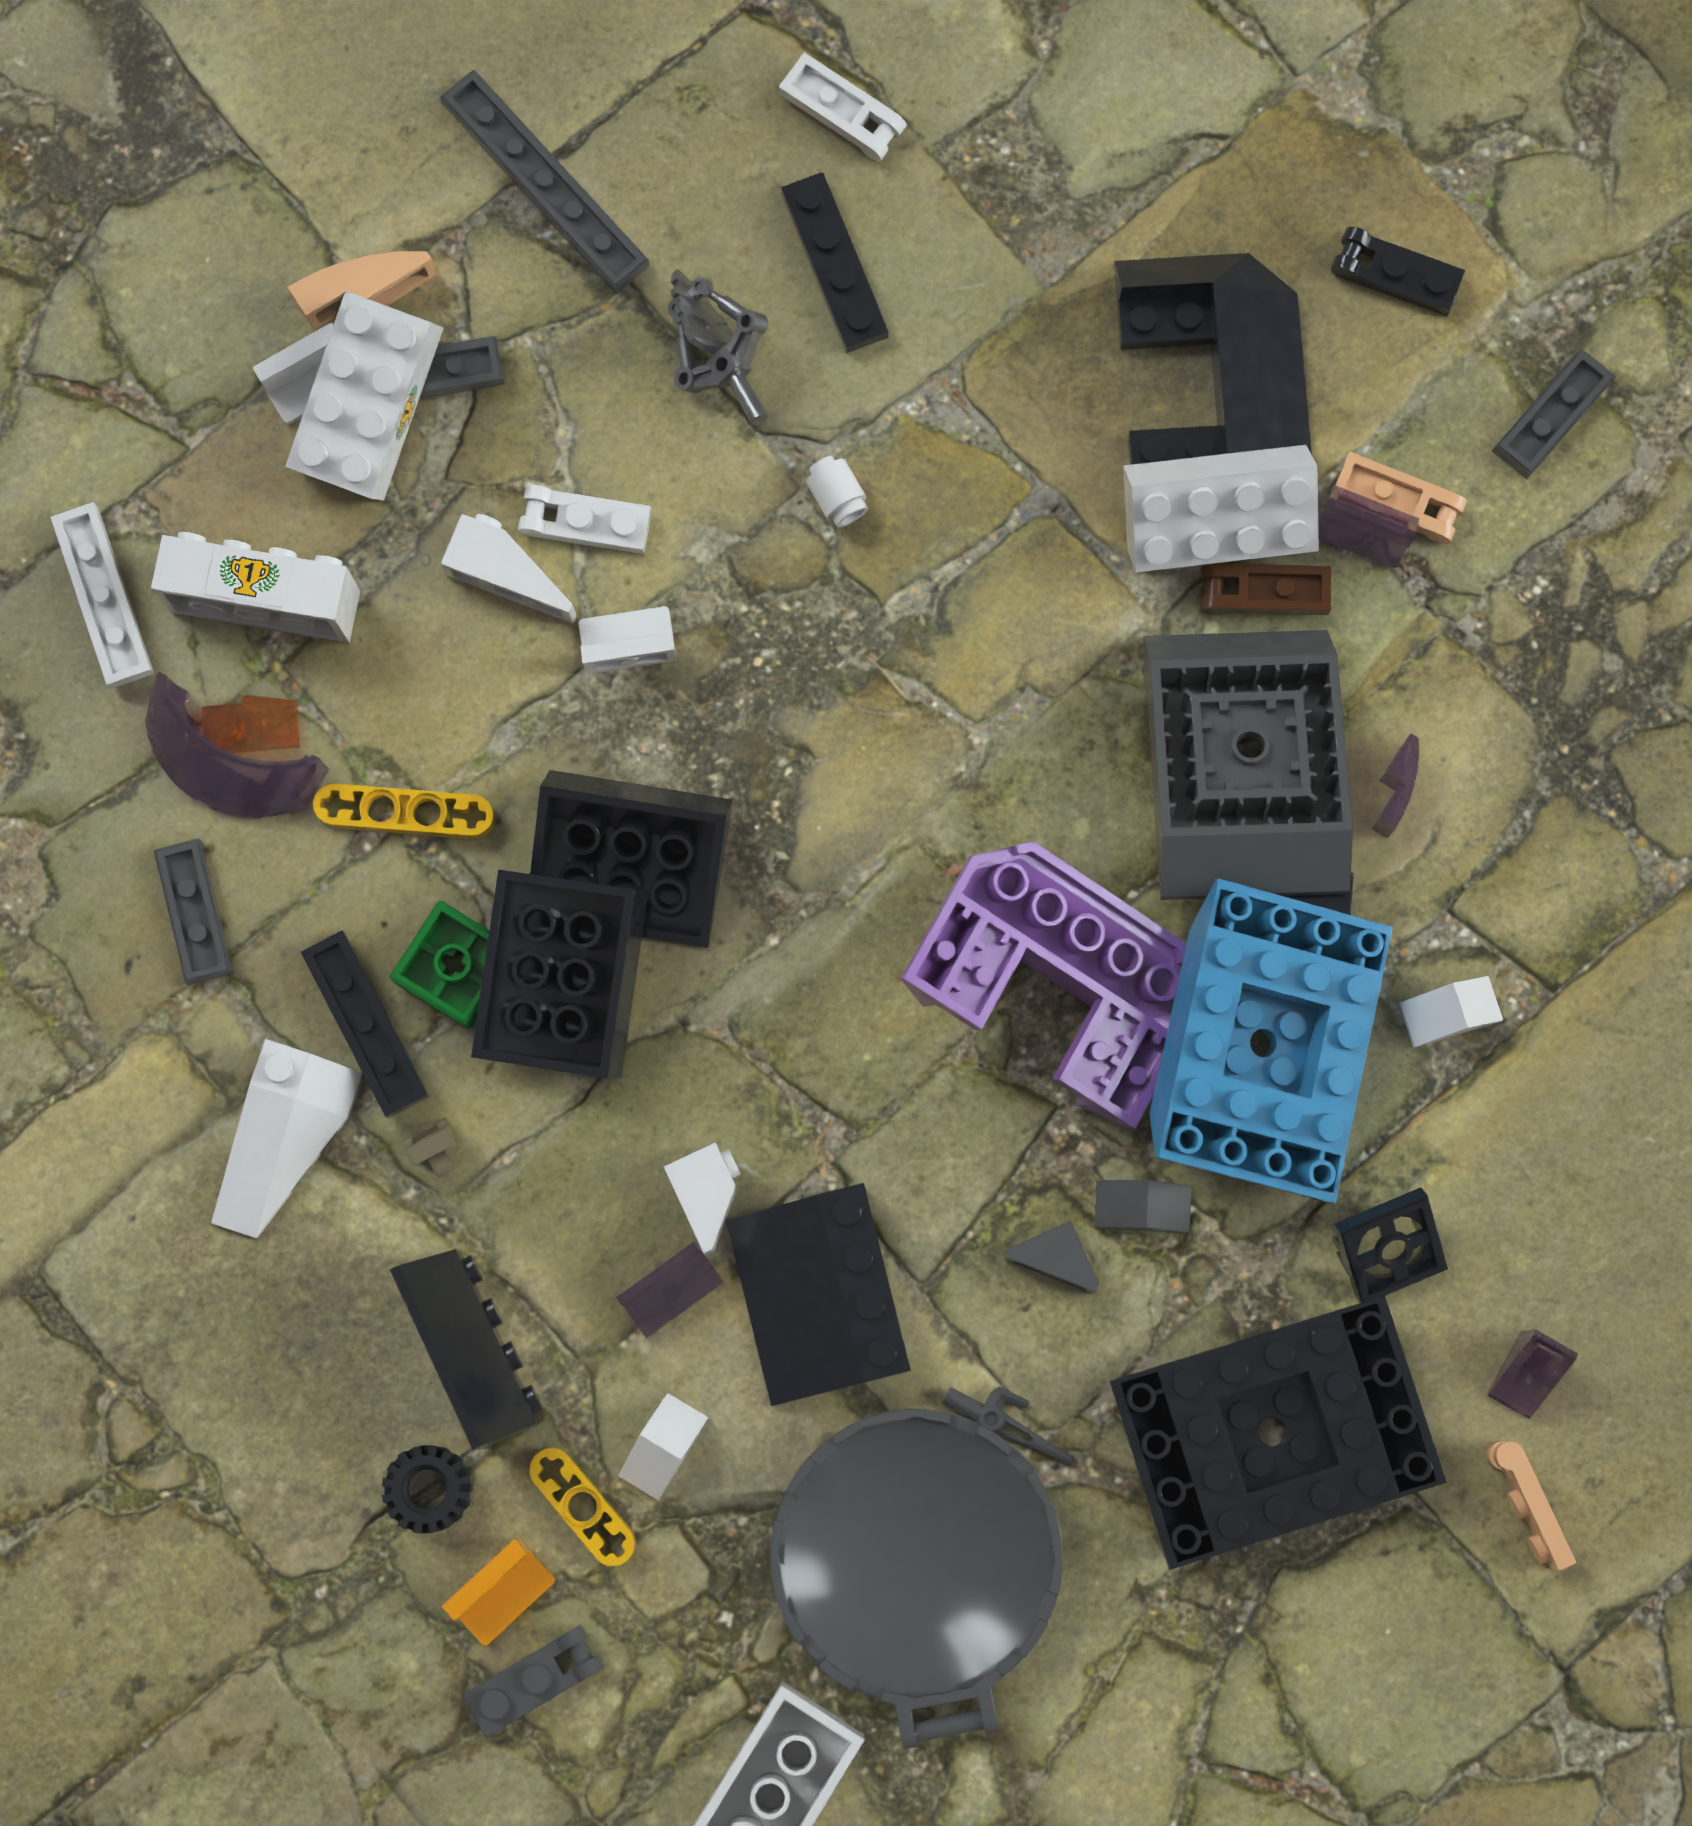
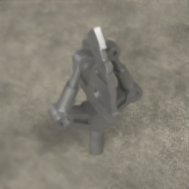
(708, 330)

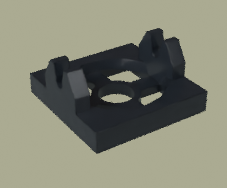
(1425, 1264)

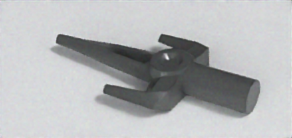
(993, 1417)

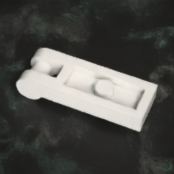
(841, 106)
(586, 520)

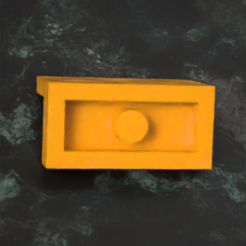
(500, 1592)

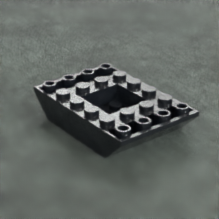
(1346, 1444)

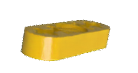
(550, 1486)

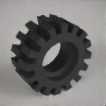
(397, 1489)

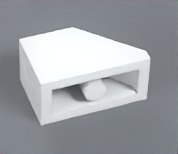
(705, 1191)

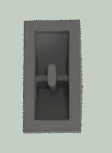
(1142, 1206)
(1057, 1256)

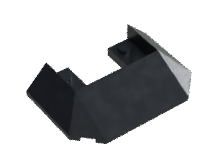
(1253, 343)

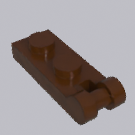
(1267, 589)

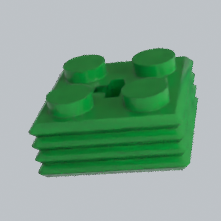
(423, 969)

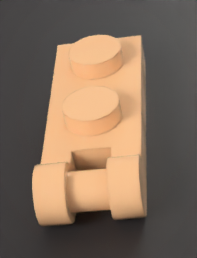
(1404, 494)
(1531, 1503)

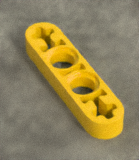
(405, 805)

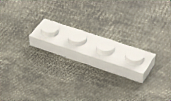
(102, 595)

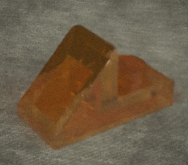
(253, 724)

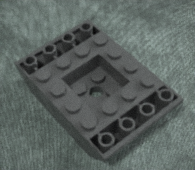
(1261, 819)

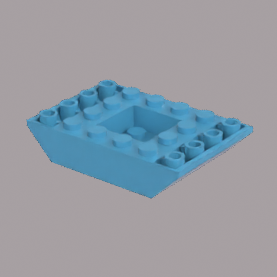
(1314, 991)

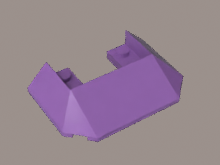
(1077, 935)

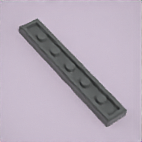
(545, 181)

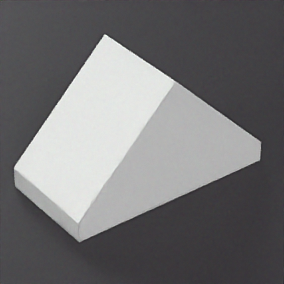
(1450, 1011)
(662, 1446)

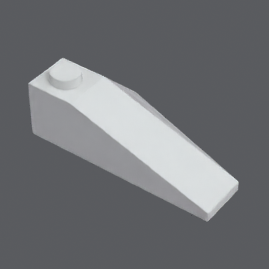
(284, 1125)

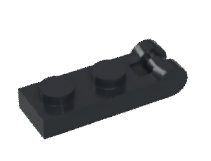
(1398, 271)

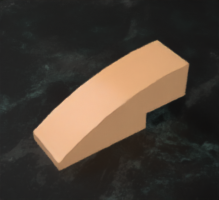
(374, 277)

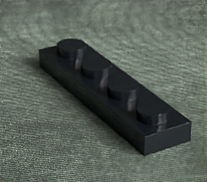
(834, 262)
(365, 1024)

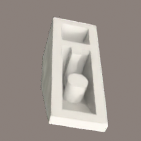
(494, 562)

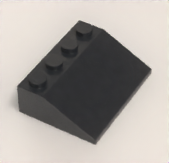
(637, 841)
(559, 974)
(818, 1295)
(467, 1347)

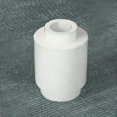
(837, 491)

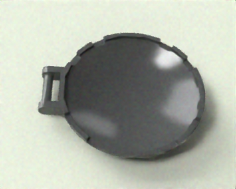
(918, 1563)

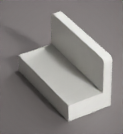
(292, 372)
(627, 640)

